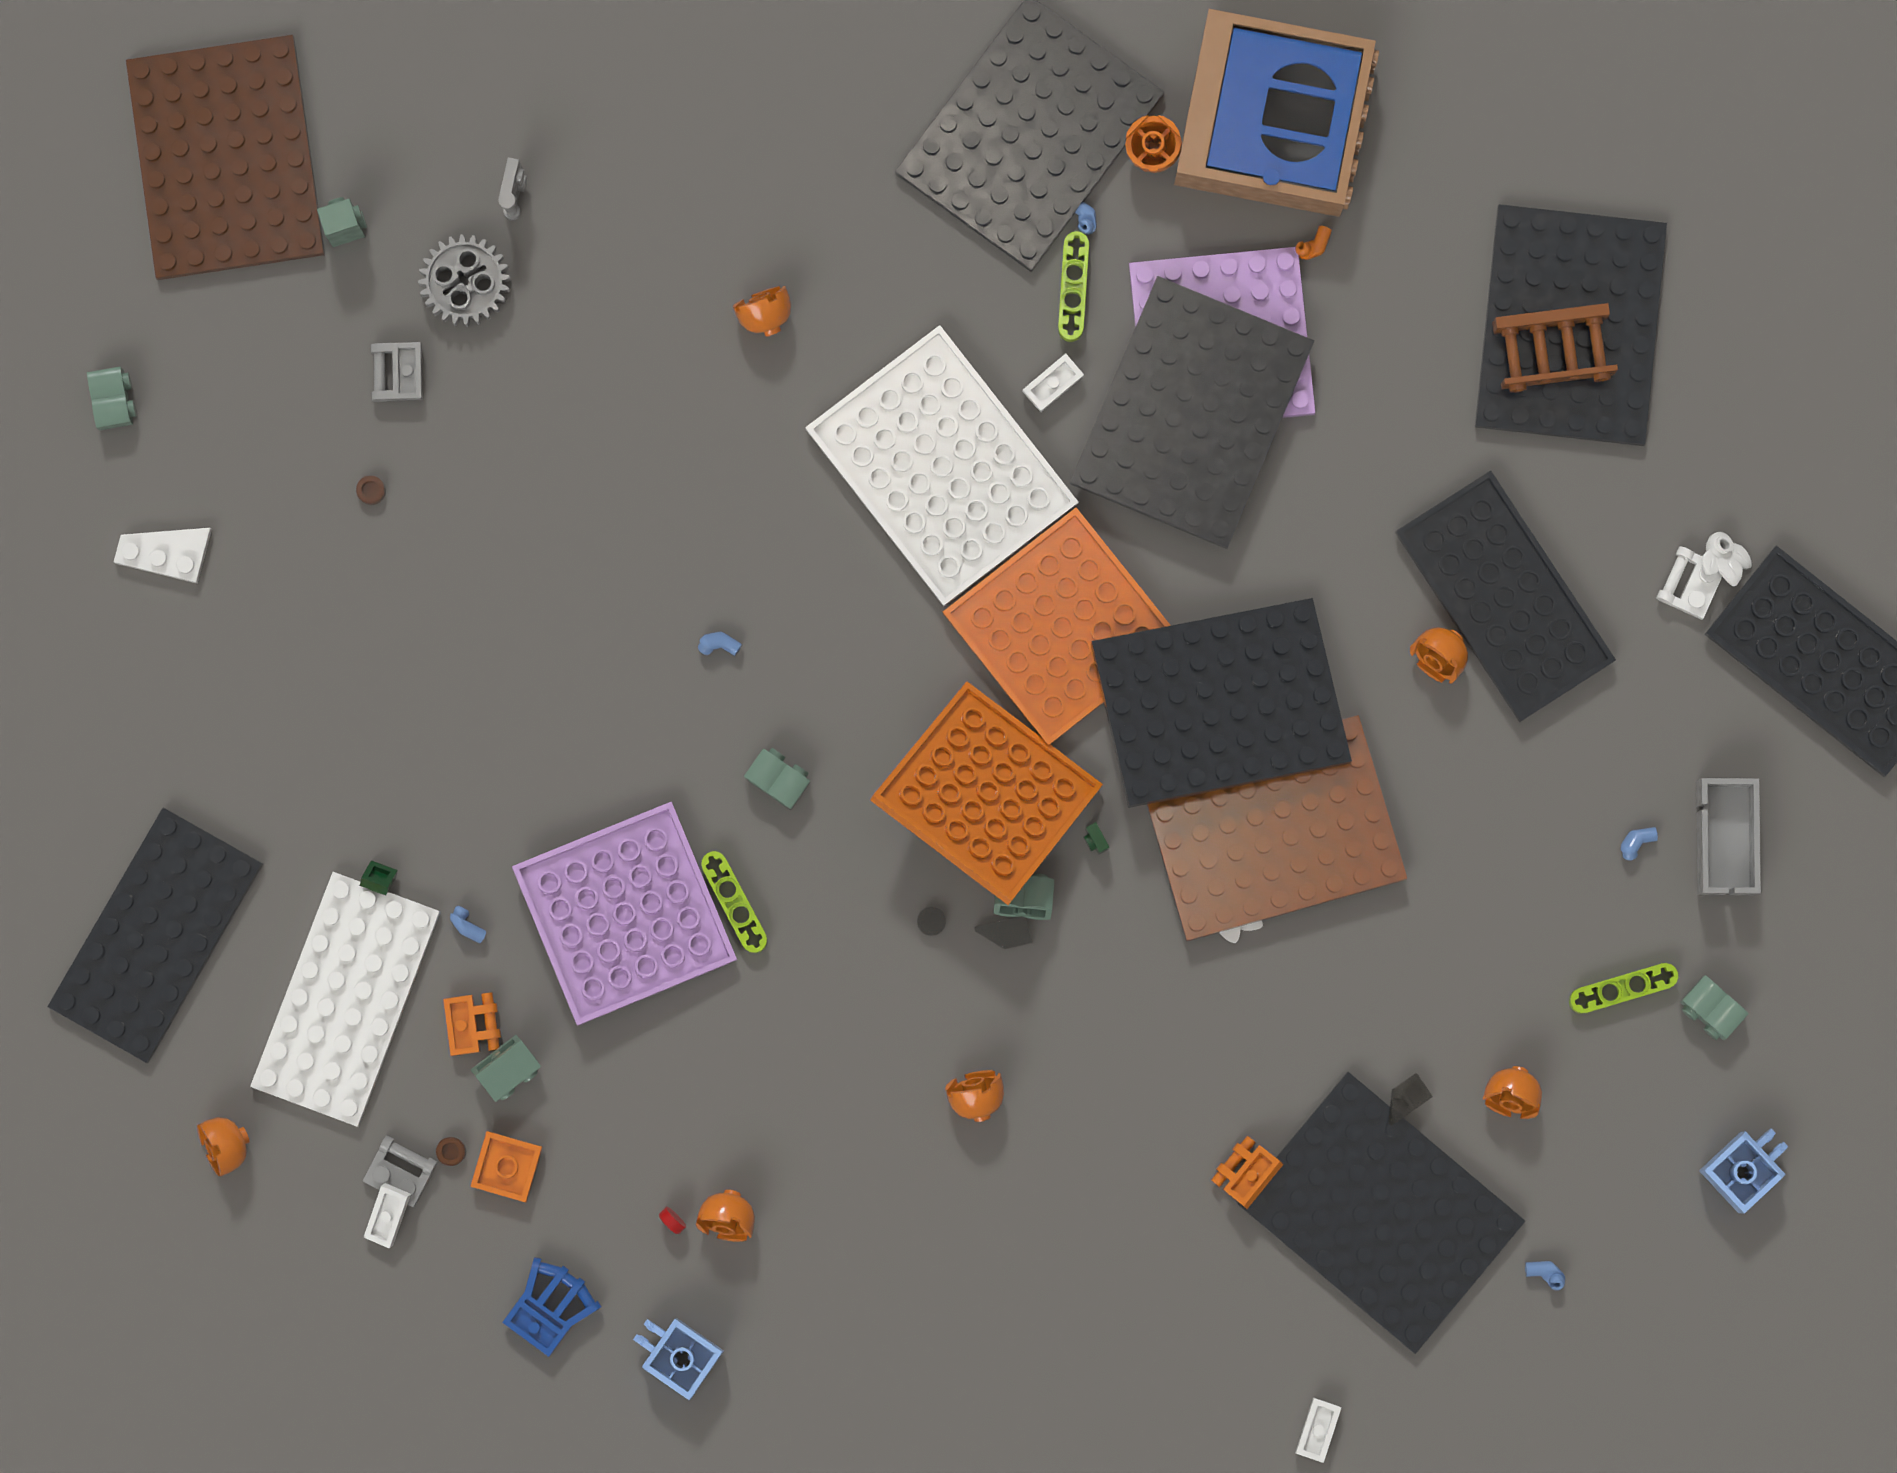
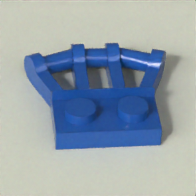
(537, 1322)

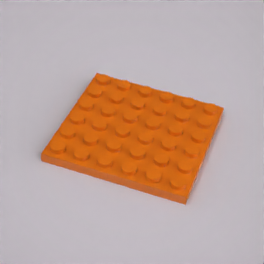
(1038, 620)
(986, 792)

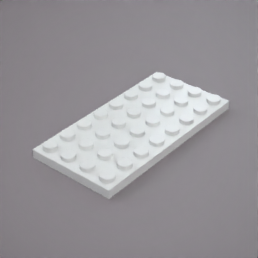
(345, 999)

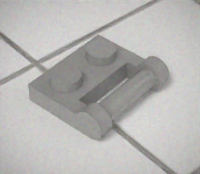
(513, 183)
(406, 371)
(383, 1171)

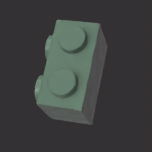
(342, 221)
(506, 1069)

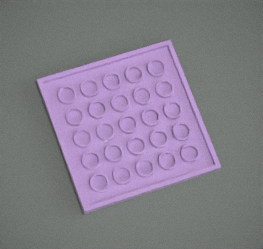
(1252, 281)
(624, 913)

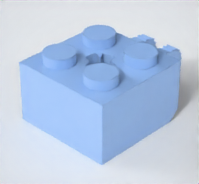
(1762, 1170)
(663, 1359)

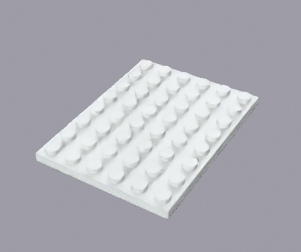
(941, 465)

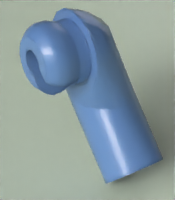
(1086, 218)
(718, 640)
(1634, 840)
(464, 927)
(1548, 1272)

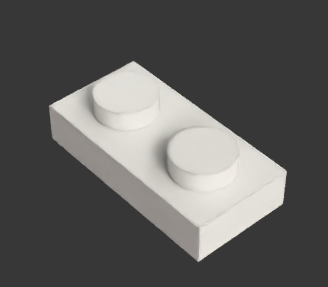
(1053, 383)
(387, 1215)
(1318, 1430)

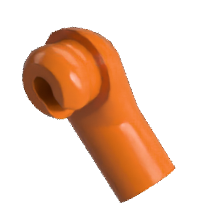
(1315, 247)

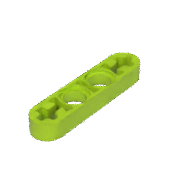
(1073, 286)
(737, 900)
(1623, 988)

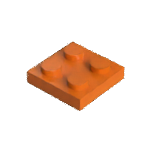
(506, 1166)

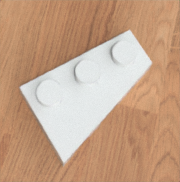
(166, 553)

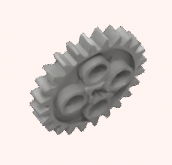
(478, 301)

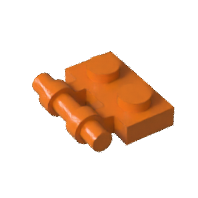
(462, 1024)
(1252, 1176)

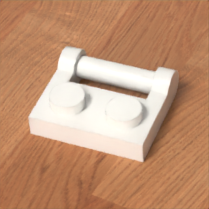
(1698, 590)

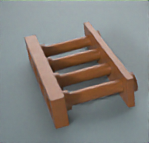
(1565, 320)

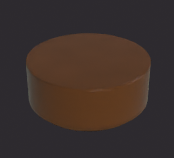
(370, 490)
(450, 1151)

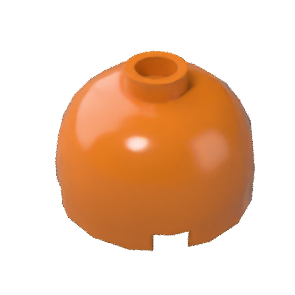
(1153, 143)
(764, 311)
(1440, 654)
(1513, 1091)
(977, 1095)
(223, 1143)
(727, 1215)

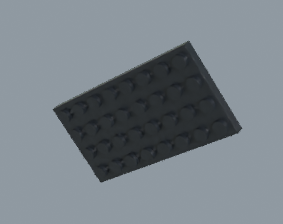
(1505, 596)
(1816, 655)
(155, 935)

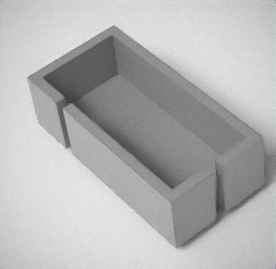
(1728, 836)

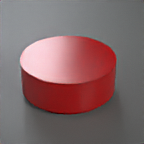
(672, 1220)

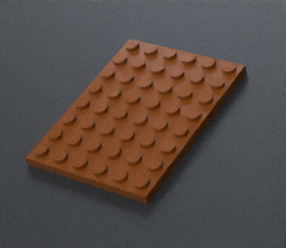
(1277, 843)

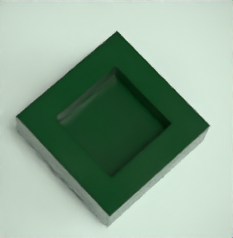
(1095, 839)
(378, 877)

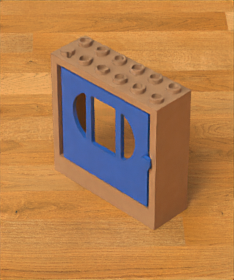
(1255, 55)

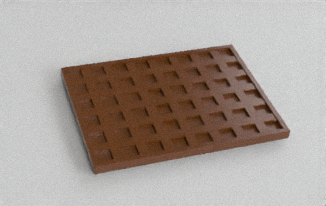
(225, 157)

